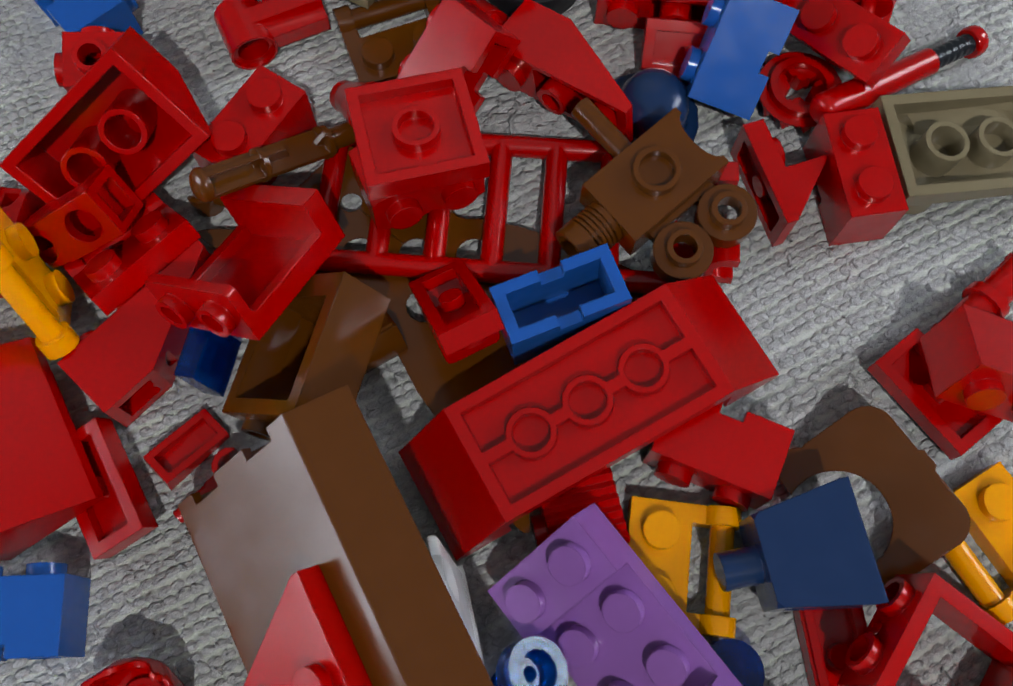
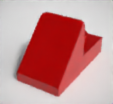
(776, 189)
(457, 311)

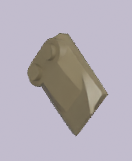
(951, 144)

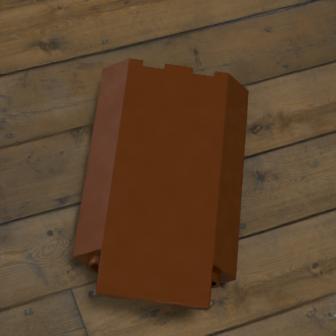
(330, 502)

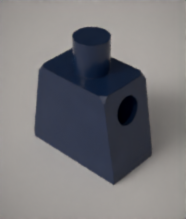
(805, 554)

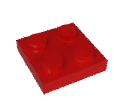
(416, 133)

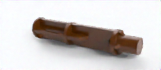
(269, 161)

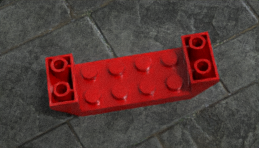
(582, 409)

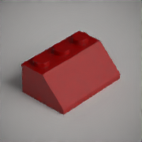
(121, 113)
(41, 457)

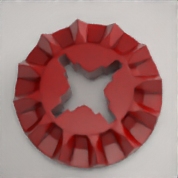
(797, 72)

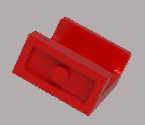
(257, 268)

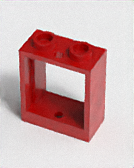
(893, 632)

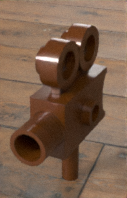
(650, 189)

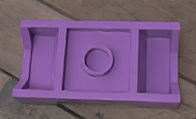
(606, 611)

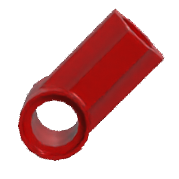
(257, 29)

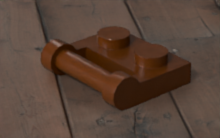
(380, 54)

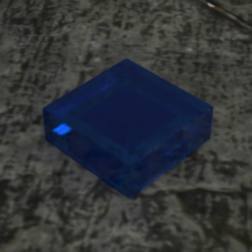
(207, 361)

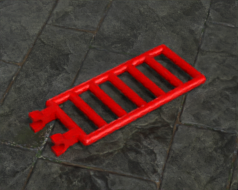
(490, 266)

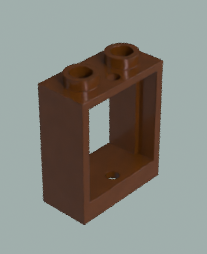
(308, 351)

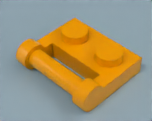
(34, 291)
(990, 508)
(662, 540)

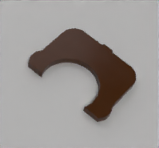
(923, 508)

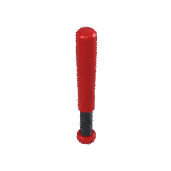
(855, 95)

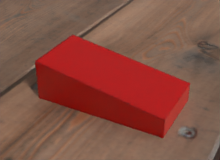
(186, 448)

